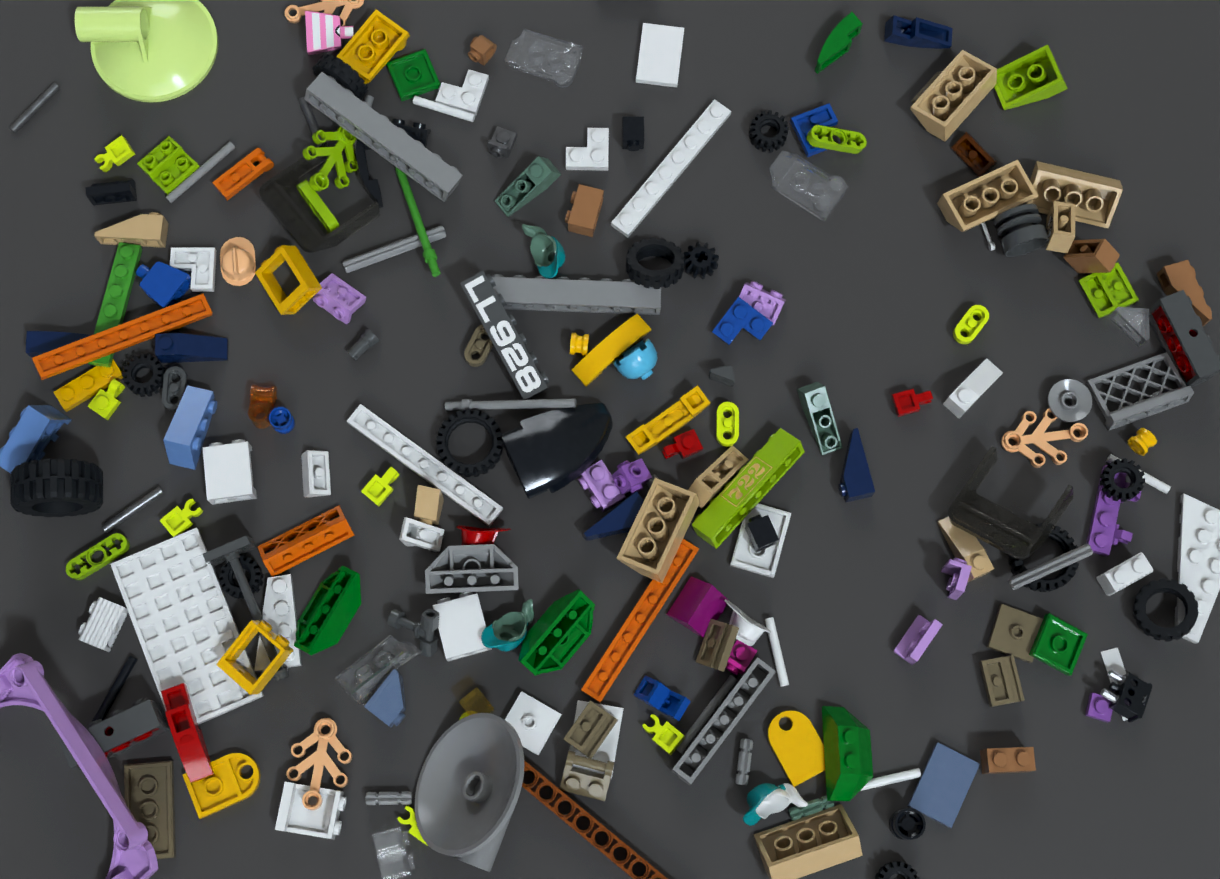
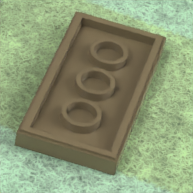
(151, 801)

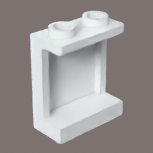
(228, 472)
(461, 626)
(319, 823)

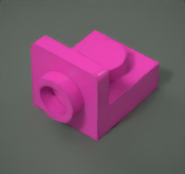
(740, 658)

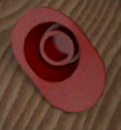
(478, 536)

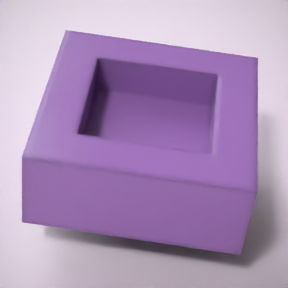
(1098, 708)

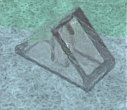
(1133, 323)

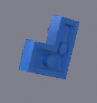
(806, 121)
(742, 316)

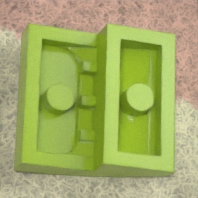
(1108, 291)

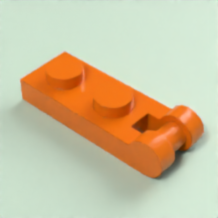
(242, 173)

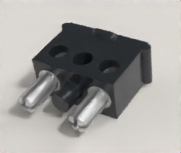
(1129, 695)

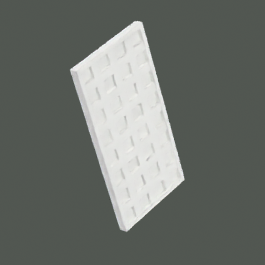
(183, 622)

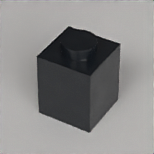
(633, 133)
(761, 532)

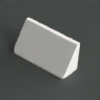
(315, 473)

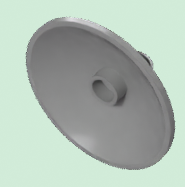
(470, 789)

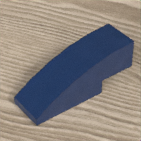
(917, 33)
(44, 341)

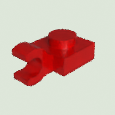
(908, 402)
(685, 444)

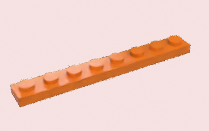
(121, 336)
(637, 625)

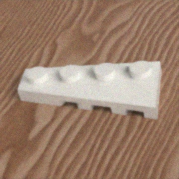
(281, 614)

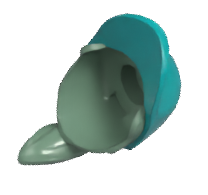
(545, 250)
(509, 629)

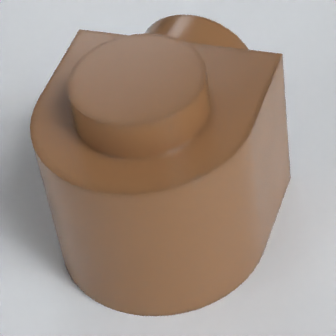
(481, 49)

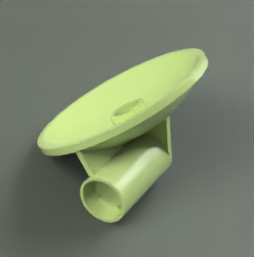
(150, 46)

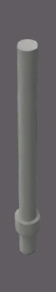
(510, 404)

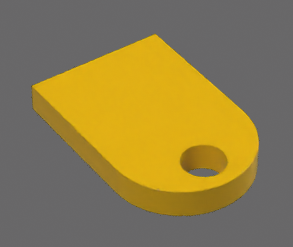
(797, 749)
(225, 786)

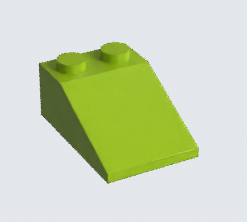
(1029, 79)

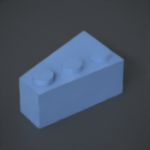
(189, 427)
(31, 435)

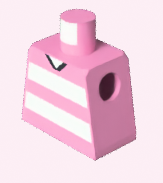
(325, 32)

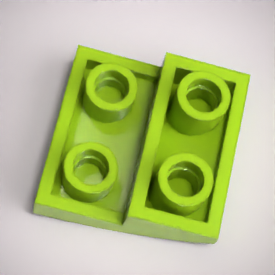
(168, 165)

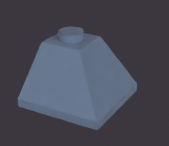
(389, 700)

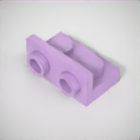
(339, 298)
(765, 302)
(601, 486)
(960, 573)
(917, 639)

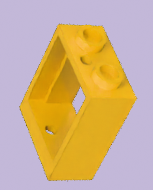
(302, 294)
(238, 673)

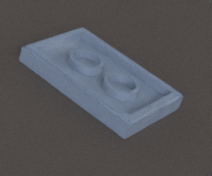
(943, 785)

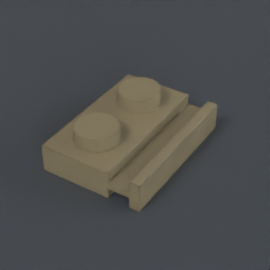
(717, 645)
(1001, 681)
(590, 729)

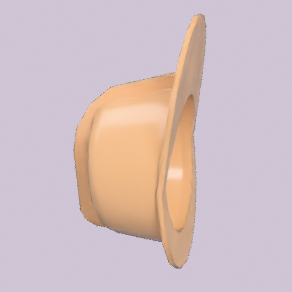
(238, 261)

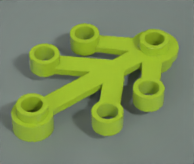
(334, 157)

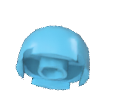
(638, 361)

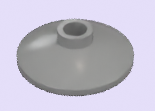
(1076, 393)

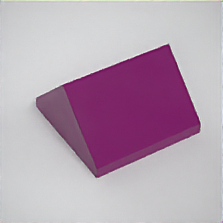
(697, 606)

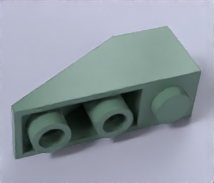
(528, 185)
(820, 417)

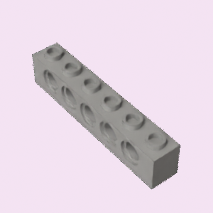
(723, 721)

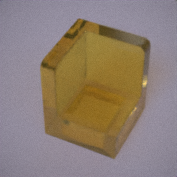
(476, 703)

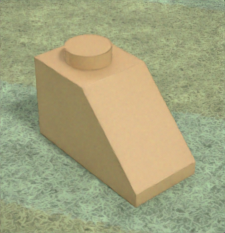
(428, 505)

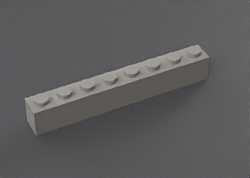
(383, 136)
(577, 295)

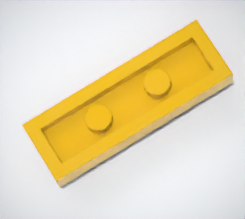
(87, 385)

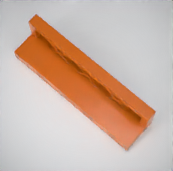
(306, 542)

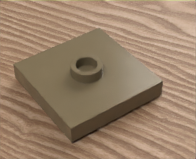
(1014, 633)

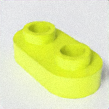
(970, 325)
(727, 425)

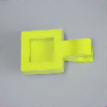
(105, 402)
(378, 488)

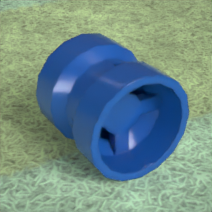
(280, 416)

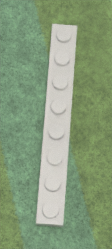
(670, 168)
(425, 465)

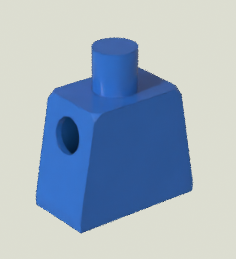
(163, 283)

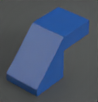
(662, 698)

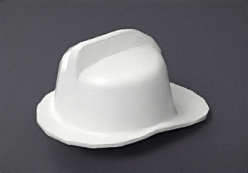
(749, 630)

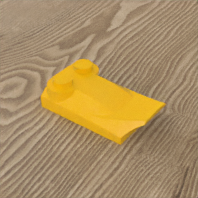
(373, 45)

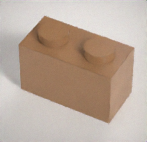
(585, 210)
(1092, 256)
(1007, 760)

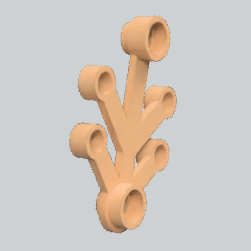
(327, 6)
(1040, 438)
(319, 760)

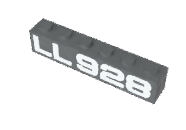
(504, 336)

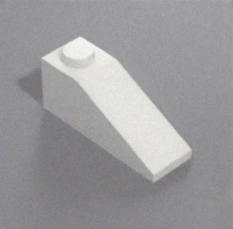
(972, 388)

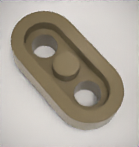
(478, 346)

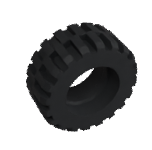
(56, 487)

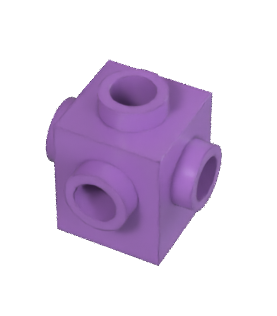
(631, 476)

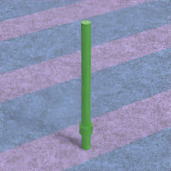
(429, 254)

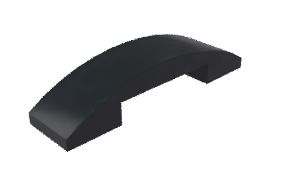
(371, 186)

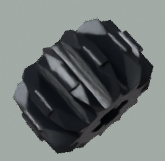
(706, 266)

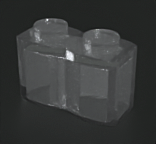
(393, 853)

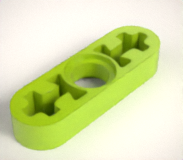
(828, 143)
(317, 206)
(108, 542)

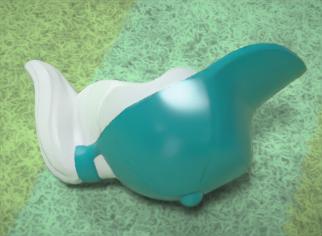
(770, 799)

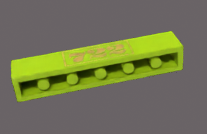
(748, 488)

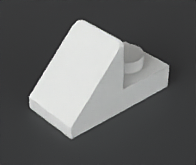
(421, 535)

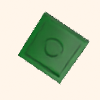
(413, 75)
(1058, 644)

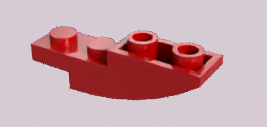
(186, 733)

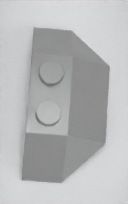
(471, 570)

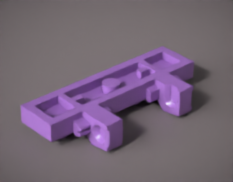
(1103, 526)

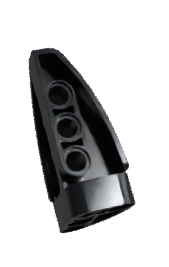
(557, 446)

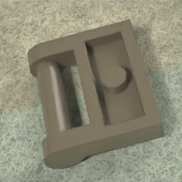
(584, 781)

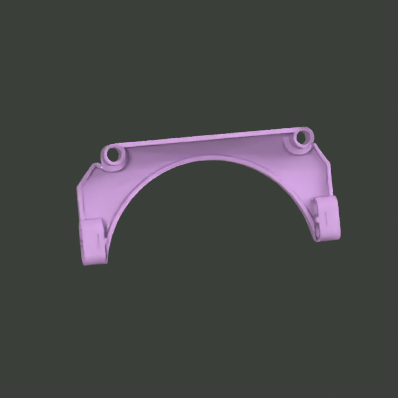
(24, 684)

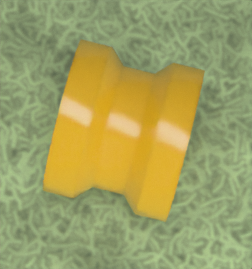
(579, 344)
(1142, 441)

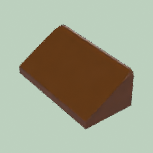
(974, 154)

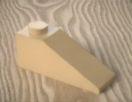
(142, 230)
(718, 475)
(966, 548)

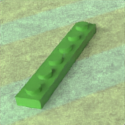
(117, 292)

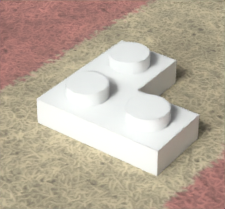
(465, 97)
(594, 155)
(200, 262)

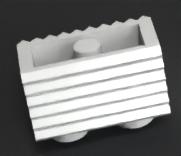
(1124, 574)
(103, 624)

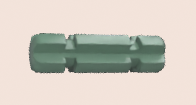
(813, 807)

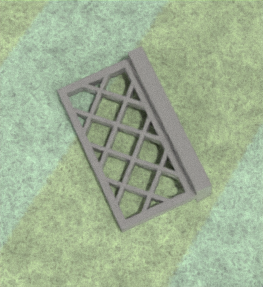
(1151, 404)

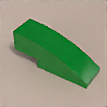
(838, 41)

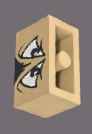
(1060, 227)

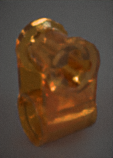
(261, 401)

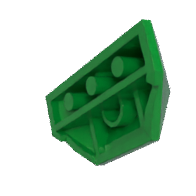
(329, 611)
(558, 634)
(845, 753)

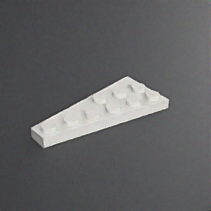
(1198, 560)

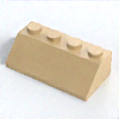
(954, 94)
(1092, 194)
(987, 196)
(658, 529)
(808, 844)

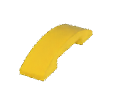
(610, 349)
(668, 421)

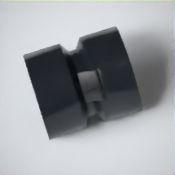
(907, 824)

